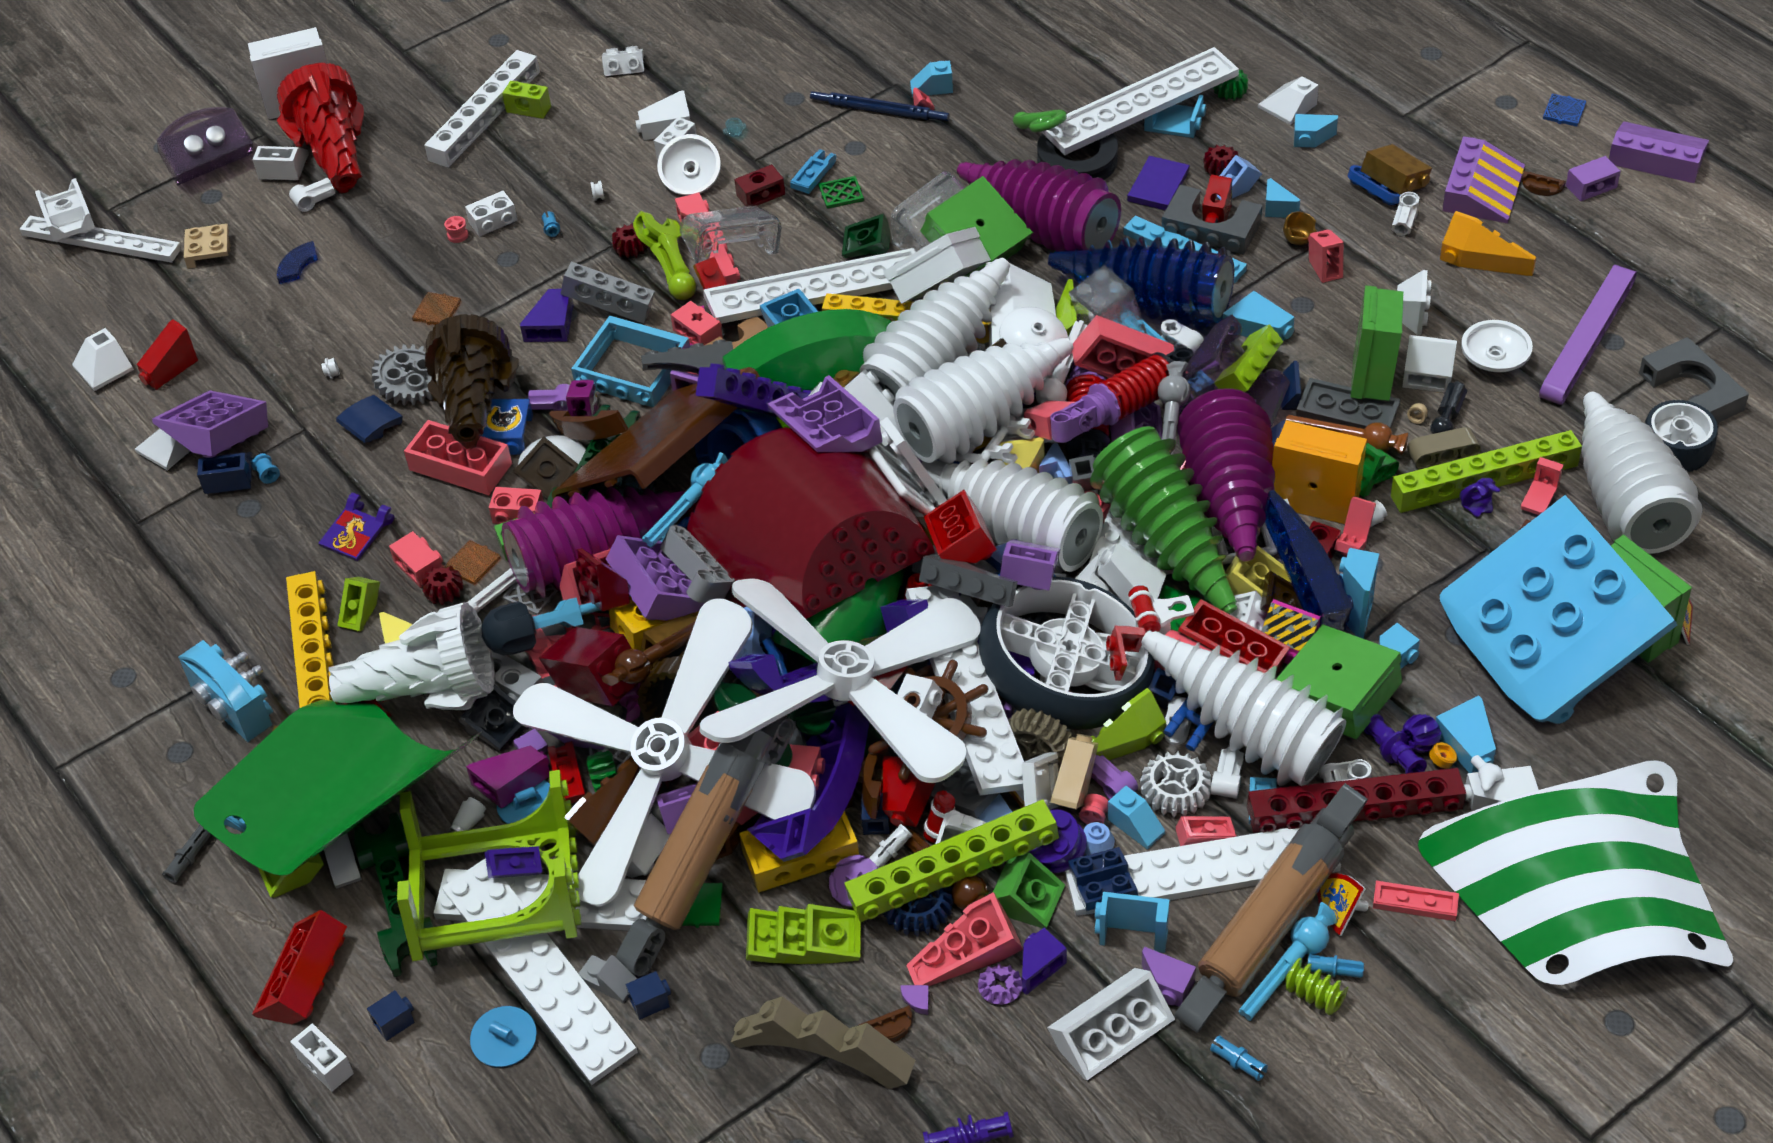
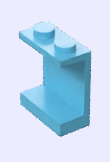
(1177, 120)
(1135, 914)

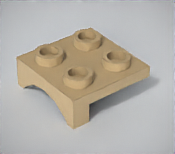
(205, 243)

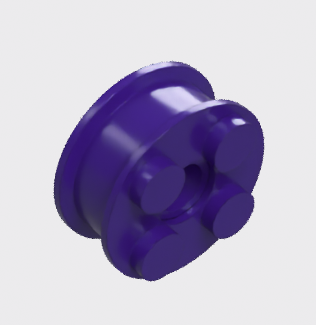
(1070, 845)

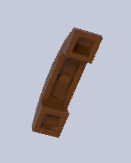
(603, 425)
(872, 789)

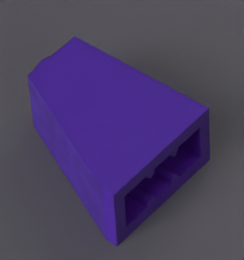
(548, 319)

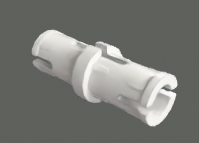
(890, 846)

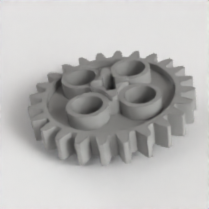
(402, 375)

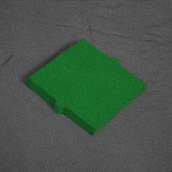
(706, 907)

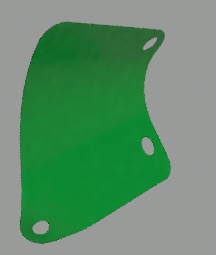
(314, 782)

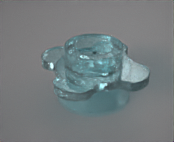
(734, 127)

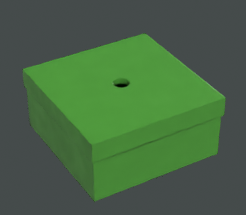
(980, 207)
(1377, 343)
(1663, 584)
(1350, 671)

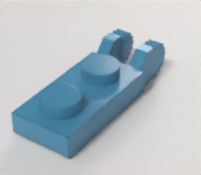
(813, 171)

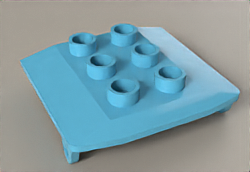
(1554, 612)

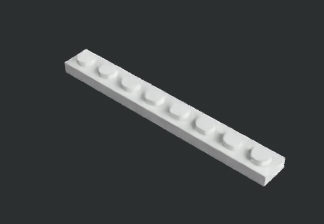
(108, 240)

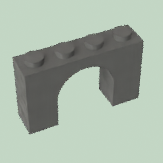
(1232, 234)
(1688, 360)

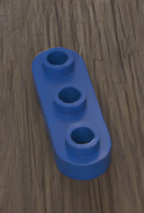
(1372, 186)

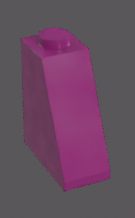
(508, 774)

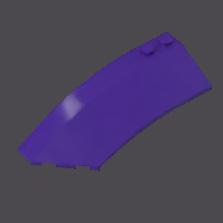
(843, 752)

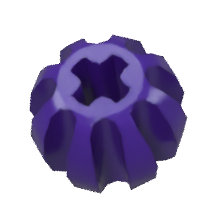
(1422, 732)

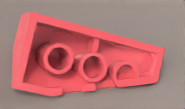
(970, 943)

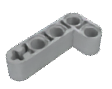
(692, 558)

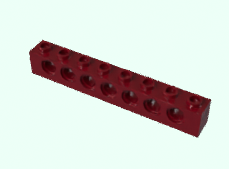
(1401, 793)

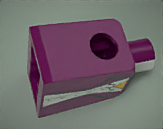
(582, 397)

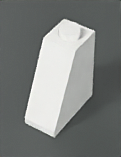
(660, 115)
(1126, 570)
(1513, 784)

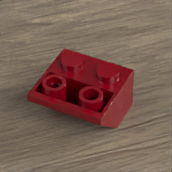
(601, 582)

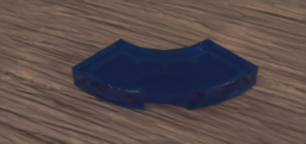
(295, 261)

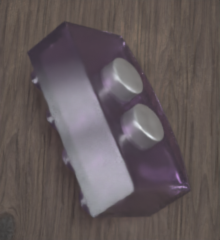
(203, 145)

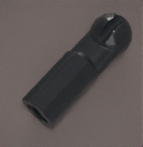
(1449, 407)

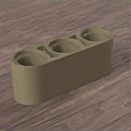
(1443, 447)

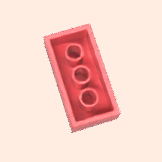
(1112, 347)
(443, 458)

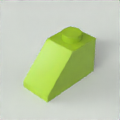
(357, 602)

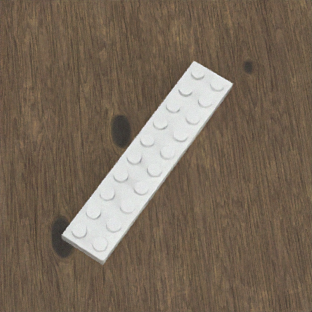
(1141, 100)
(844, 278)
(996, 757)
(1200, 867)
(544, 978)

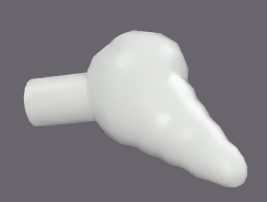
(1487, 772)

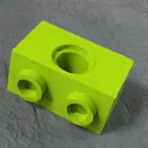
(526, 99)

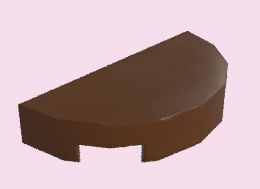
(1542, 184)
(894, 1024)

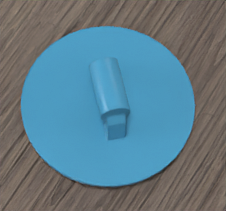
(524, 803)
(503, 1036)

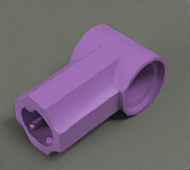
(549, 399)
(1111, 778)

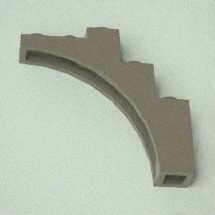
(821, 1033)

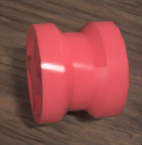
(456, 229)
(1094, 809)

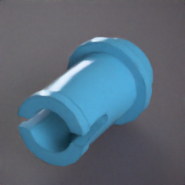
(550, 227)

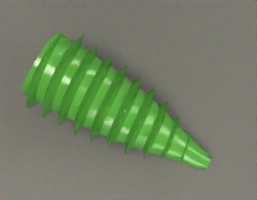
(1163, 511)

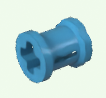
(267, 471)

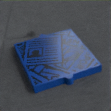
(1564, 110)

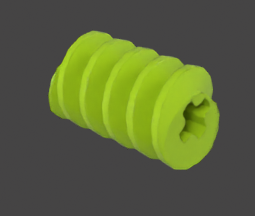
(1315, 988)

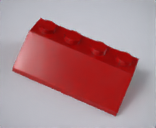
(960, 530)
(1216, 627)
(301, 969)

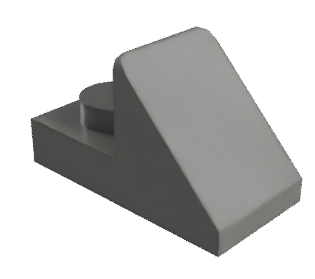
(607, 977)

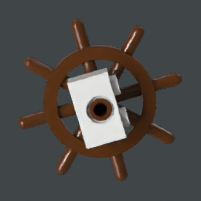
(927, 695)

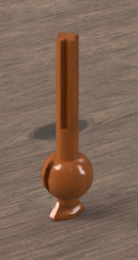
(1377, 434)

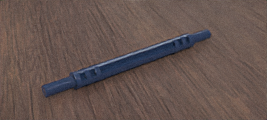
(879, 106)

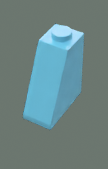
(1257, 312)
(1468, 732)

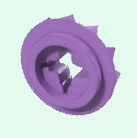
(998, 994)

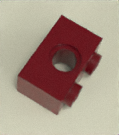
(759, 186)

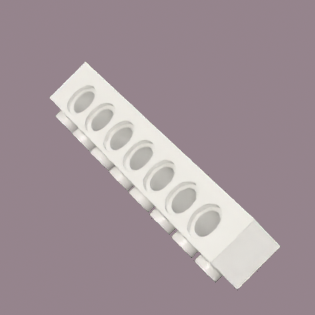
(479, 110)

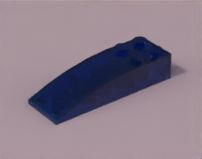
(1307, 565)

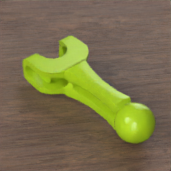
(664, 245)

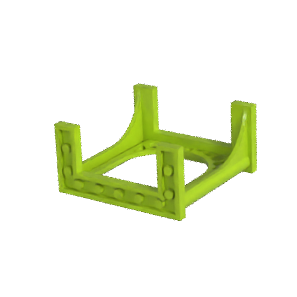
(550, 912)

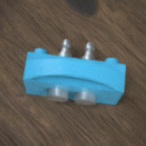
(227, 691)

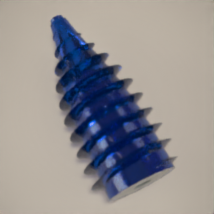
(1164, 279)

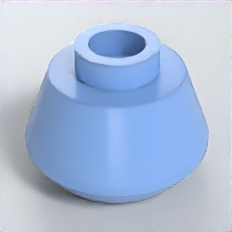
(1098, 838)

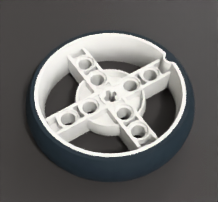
(1062, 652)

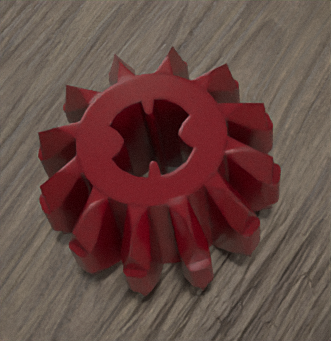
(1218, 158)
(626, 242)
(442, 584)

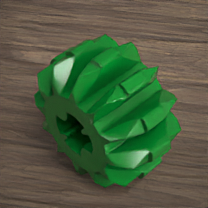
(1233, 87)
(601, 766)

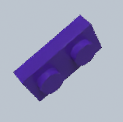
(513, 862)

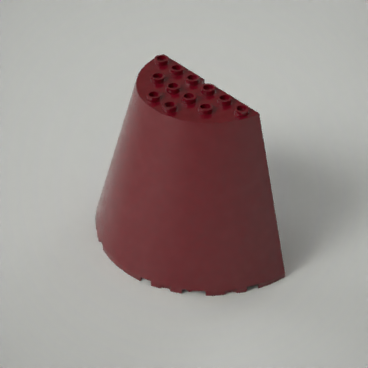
(805, 521)

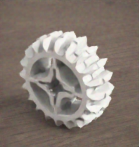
(1173, 792)

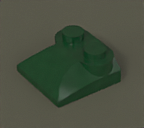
(867, 237)

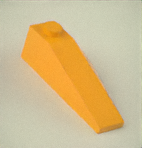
(1476, 247)

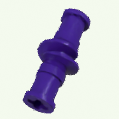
(1393, 746)
(976, 1132)

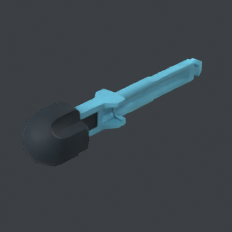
(513, 630)

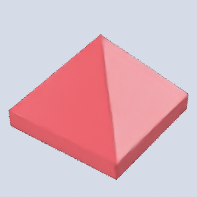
(922, 99)

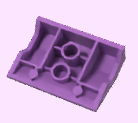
(830, 419)

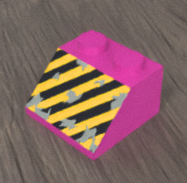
(1290, 626)

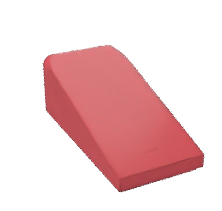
(1203, 829)

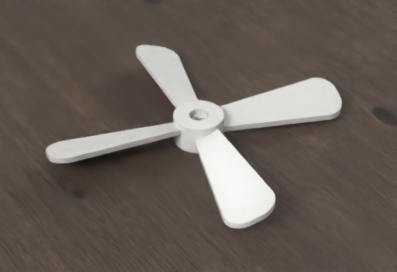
(714, 641)
(847, 673)

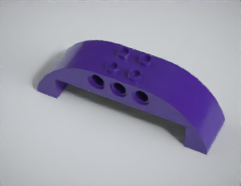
(761, 672)

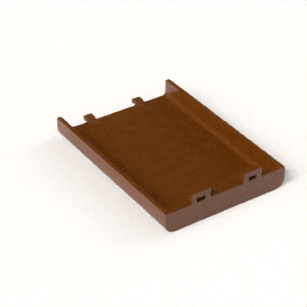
(652, 441)

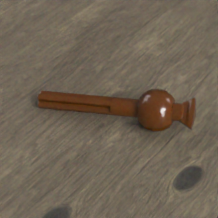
(634, 665)
(963, 891)

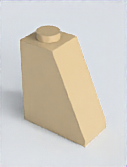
(1075, 772)

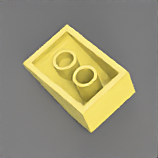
(1250, 575)

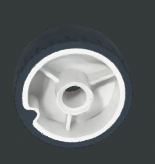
(1686, 430)

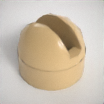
(1420, 416)

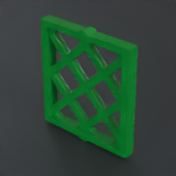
(841, 202)

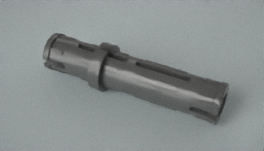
(188, 851)

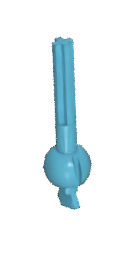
(698, 479)
(1308, 937)

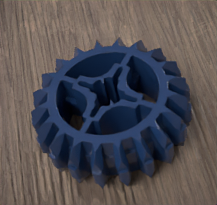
(924, 914)

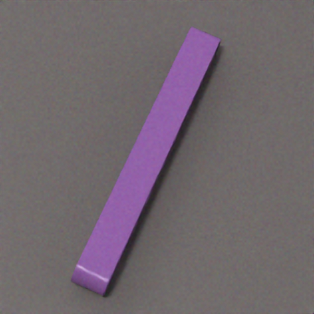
(1587, 335)

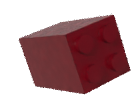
(582, 659)

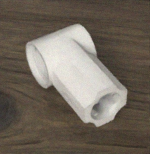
(307, 196)
(1406, 213)
(1227, 777)

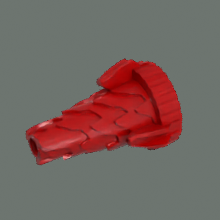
(322, 109)

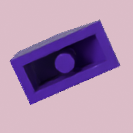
(1041, 959)

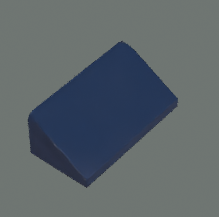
(1293, 392)

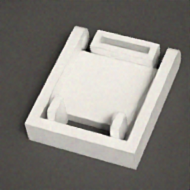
(1040, 779)

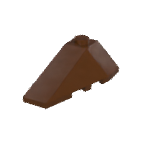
(595, 811)

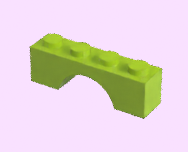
(1258, 351)

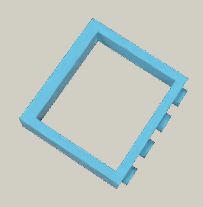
(634, 334)

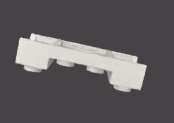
(65, 212)

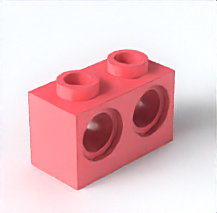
(507, 501)

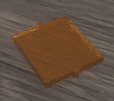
(436, 308)
(473, 561)

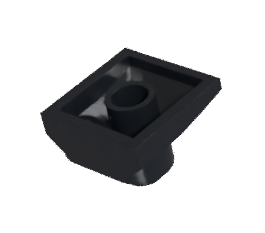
(493, 717)

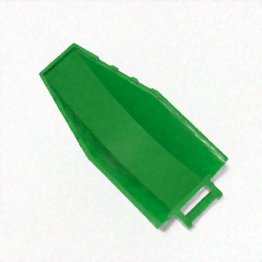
(809, 347)

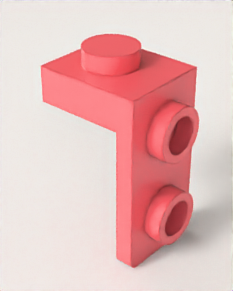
(1543, 487)
(1356, 526)

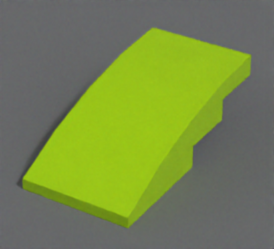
(803, 935)

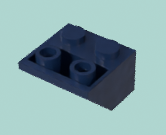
(225, 472)

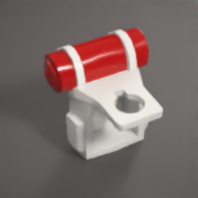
(1155, 613)
(945, 821)

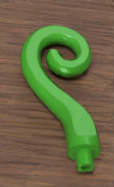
(1039, 121)

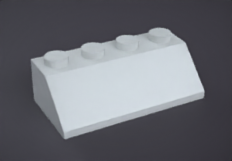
(1111, 1022)

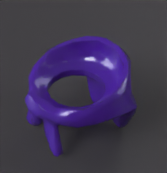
(1481, 500)

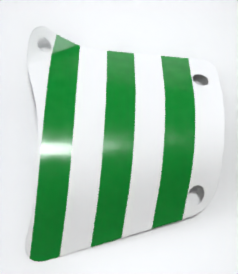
(1581, 874)

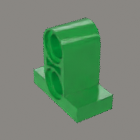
(1377, 468)

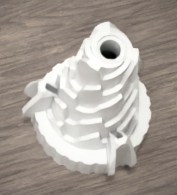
(433, 656)

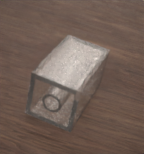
(1107, 297)

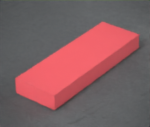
(1415, 900)

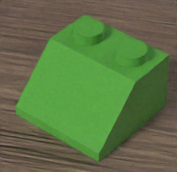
(1028, 890)

